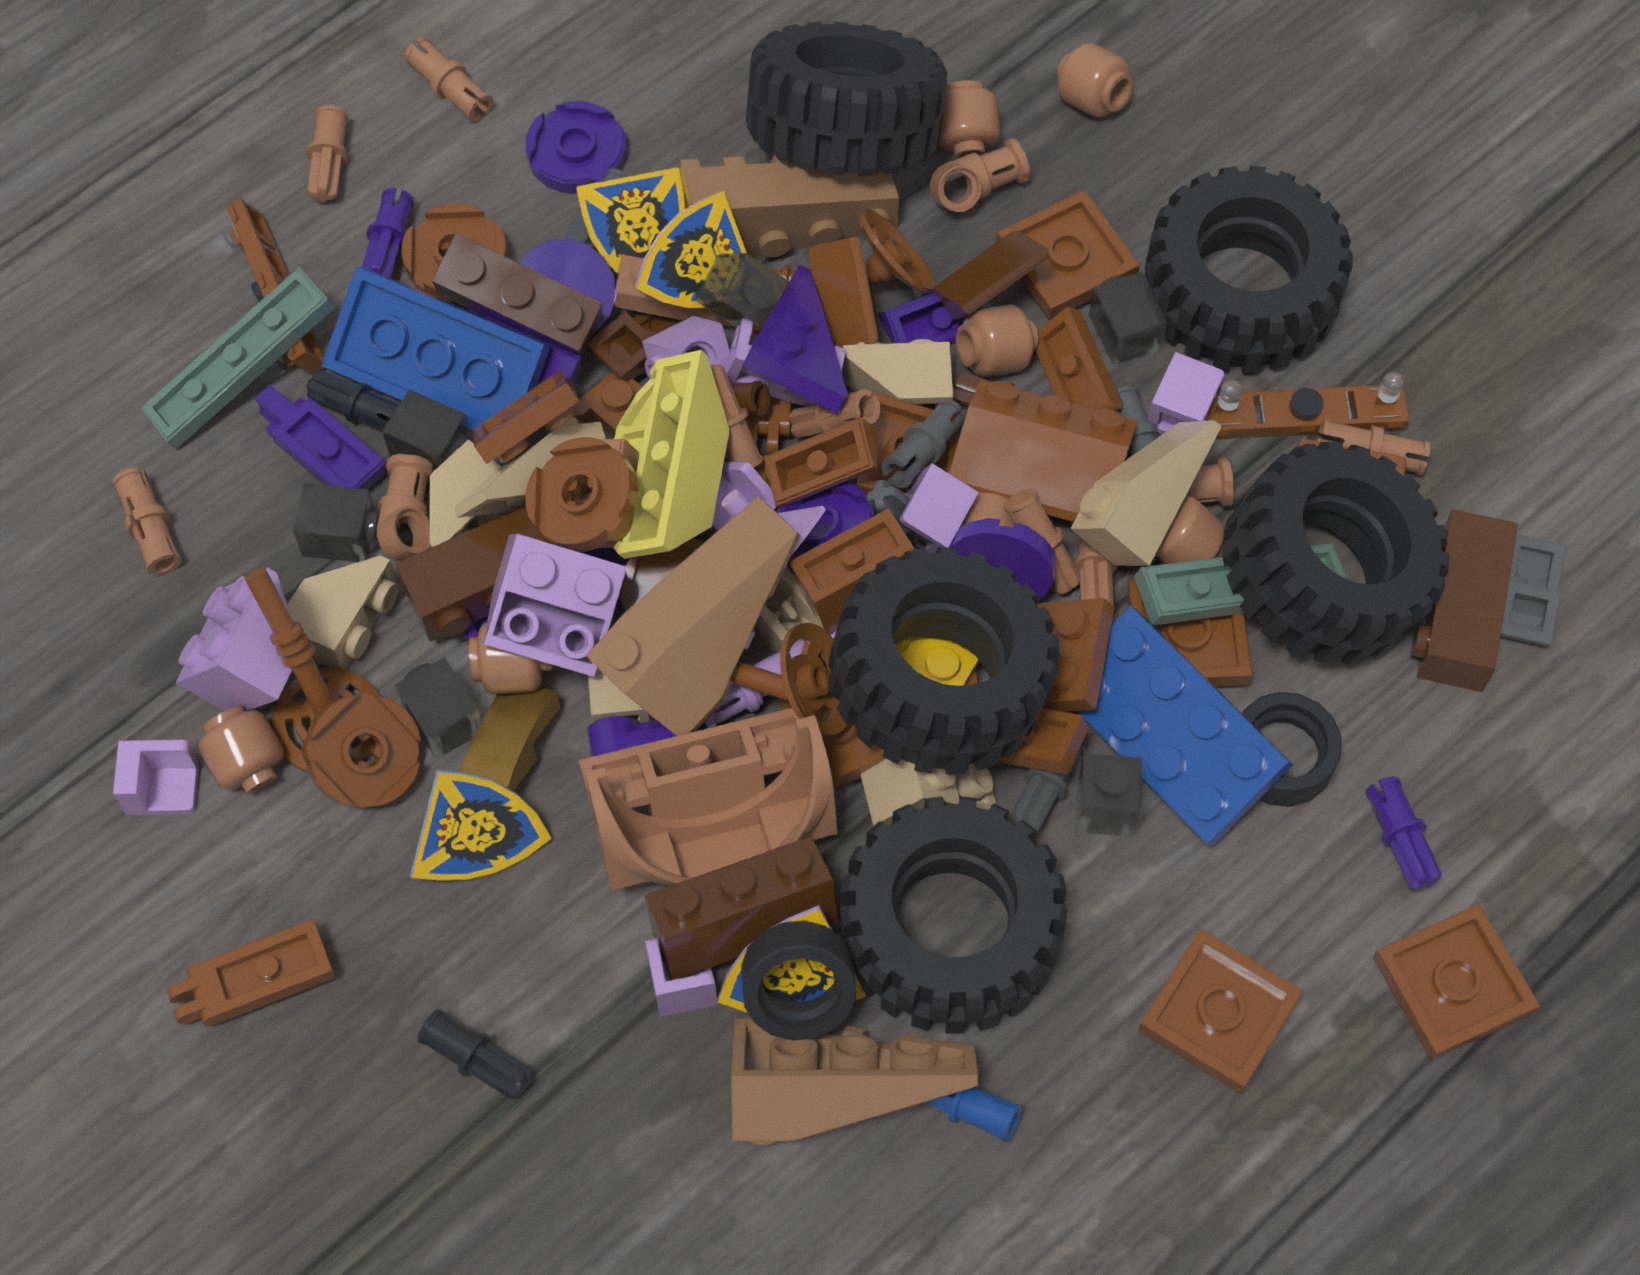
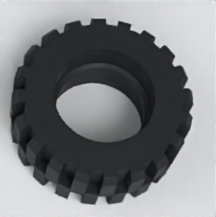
(845, 98)
(1261, 215)
(1373, 513)
(956, 601)
(968, 844)

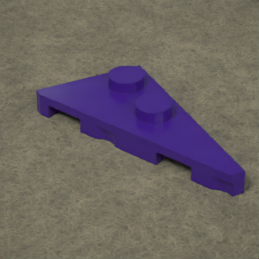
(797, 346)

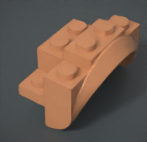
(709, 798)

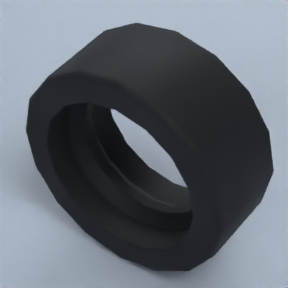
(1318, 724)
(803, 1018)

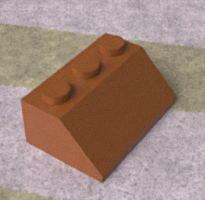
(1040, 443)

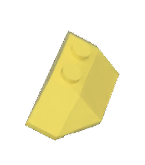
(681, 449)

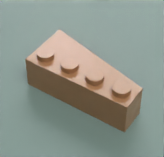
(788, 206)

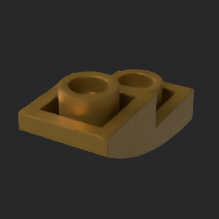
(505, 737)

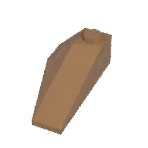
(690, 629)
(835, 1080)

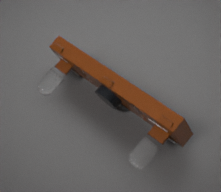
(269, 270)
(1303, 409)

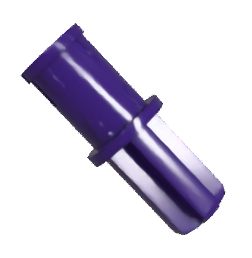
(387, 232)
(1404, 833)

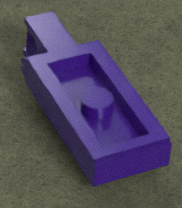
(319, 442)

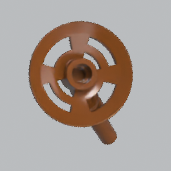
(890, 256)
(297, 653)
(801, 678)

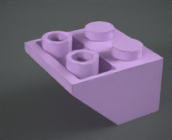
(552, 603)
(233, 654)

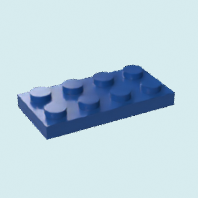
(427, 345)
(1189, 735)

